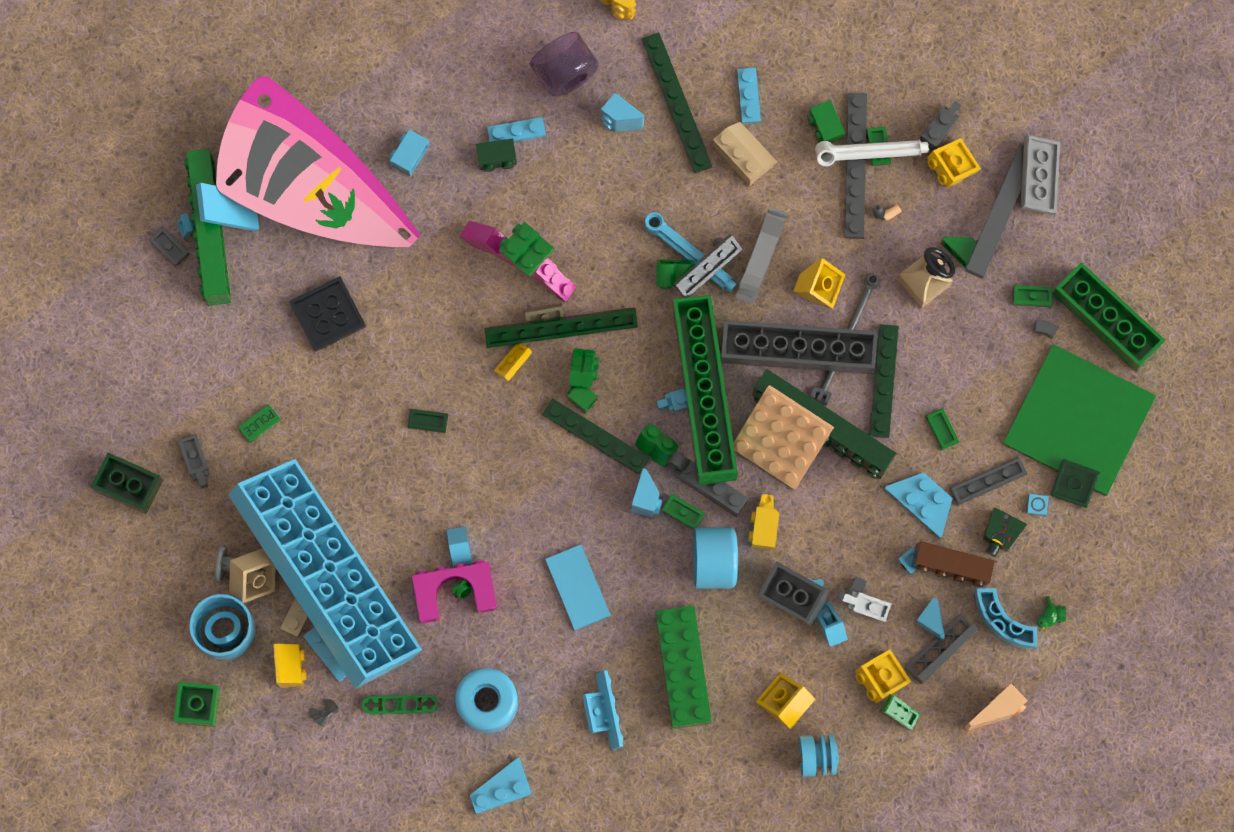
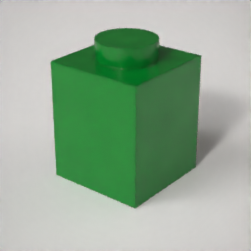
(582, 397)

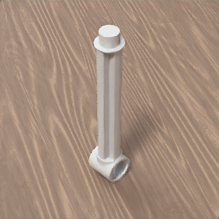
(867, 151)

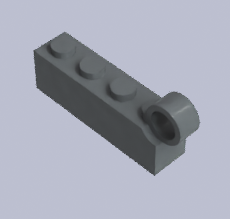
(719, 493)

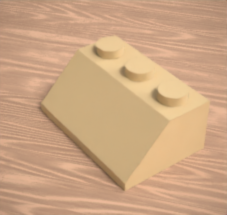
(743, 152)

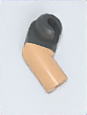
(884, 214)

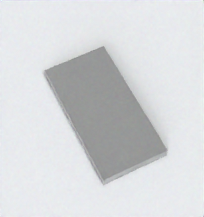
(1040, 175)

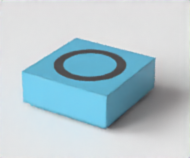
(1037, 504)

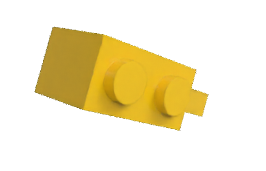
(765, 524)

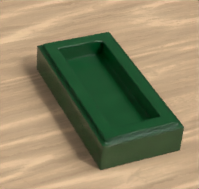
(428, 421)

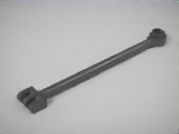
(822, 391)

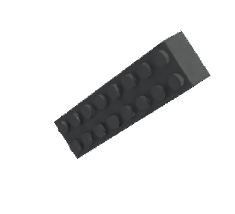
(799, 347)

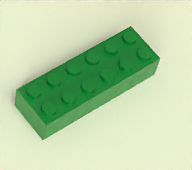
(1108, 316)
(683, 667)

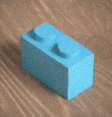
(409, 152)

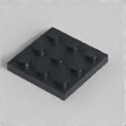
(327, 314)

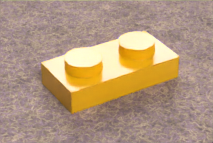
(513, 361)

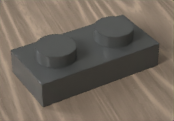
(169, 246)

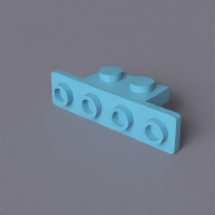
(601, 711)

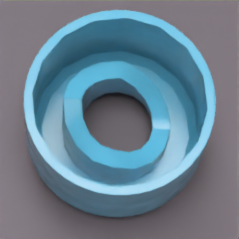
(715, 558)
(229, 641)
(486, 721)

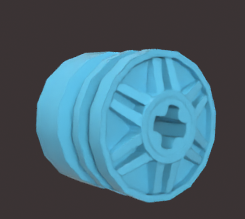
(818, 755)

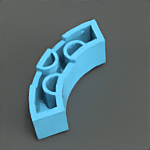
(1002, 625)

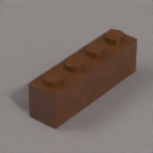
(952, 563)

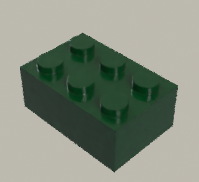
(127, 483)

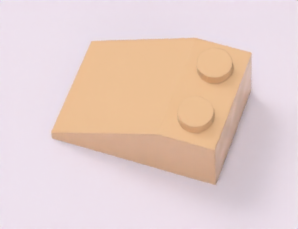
(1005, 705)

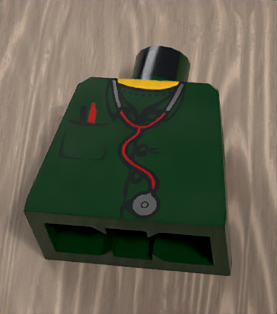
(1002, 531)

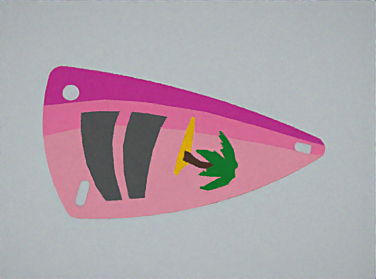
(304, 173)

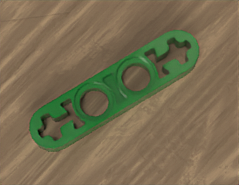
(400, 701)

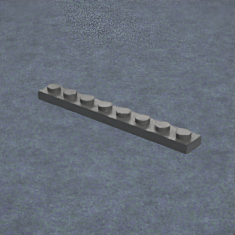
(855, 168)

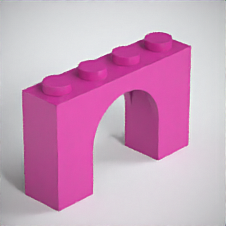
(427, 585)

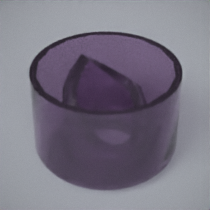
(564, 64)

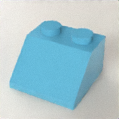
(620, 115)
(646, 499)

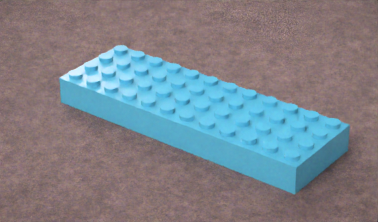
(324, 572)

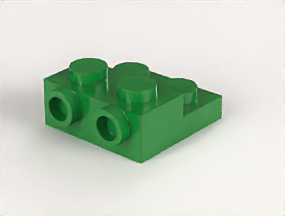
(525, 249)

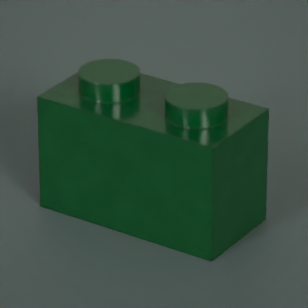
(496, 155)

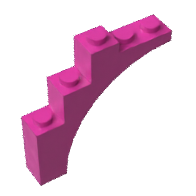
(488, 240)

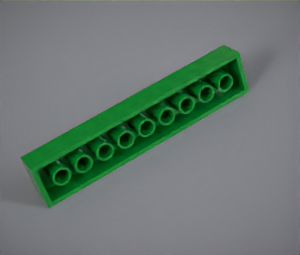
(704, 390)

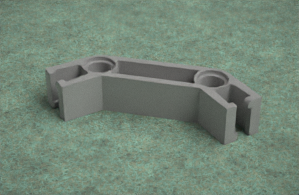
(761, 255)

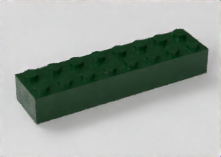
(845, 437)

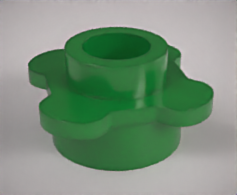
(461, 589)

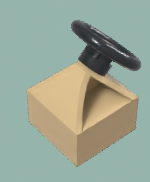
(927, 276)

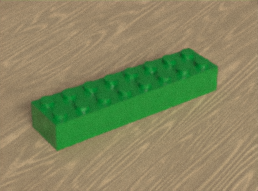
(207, 235)

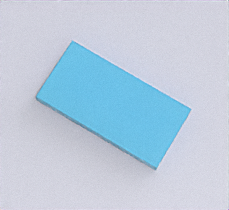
(222, 210)
(577, 587)

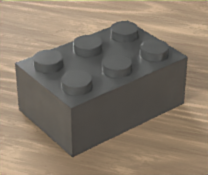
(794, 593)

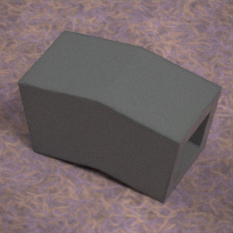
(1045, 328)
(858, 585)

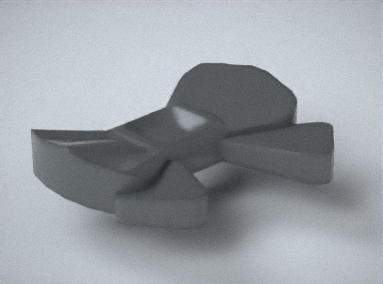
(321, 717)

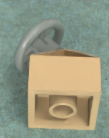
(249, 574)

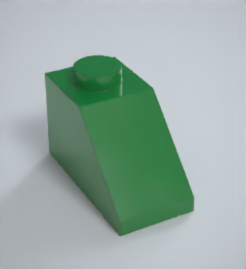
(960, 248)

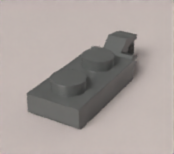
(194, 459)

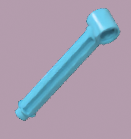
(685, 249)

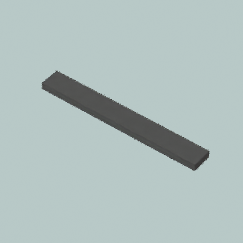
(997, 218)

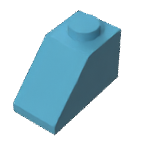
(831, 625)

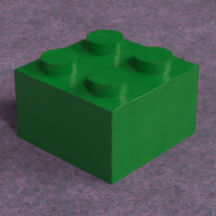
(197, 704)

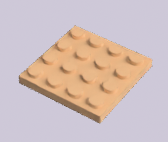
(782, 437)

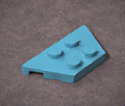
(923, 500)

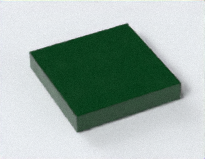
(1075, 483)

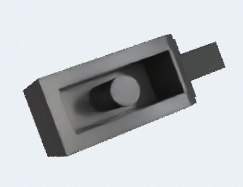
(940, 126)

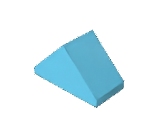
(459, 546)
(932, 620)

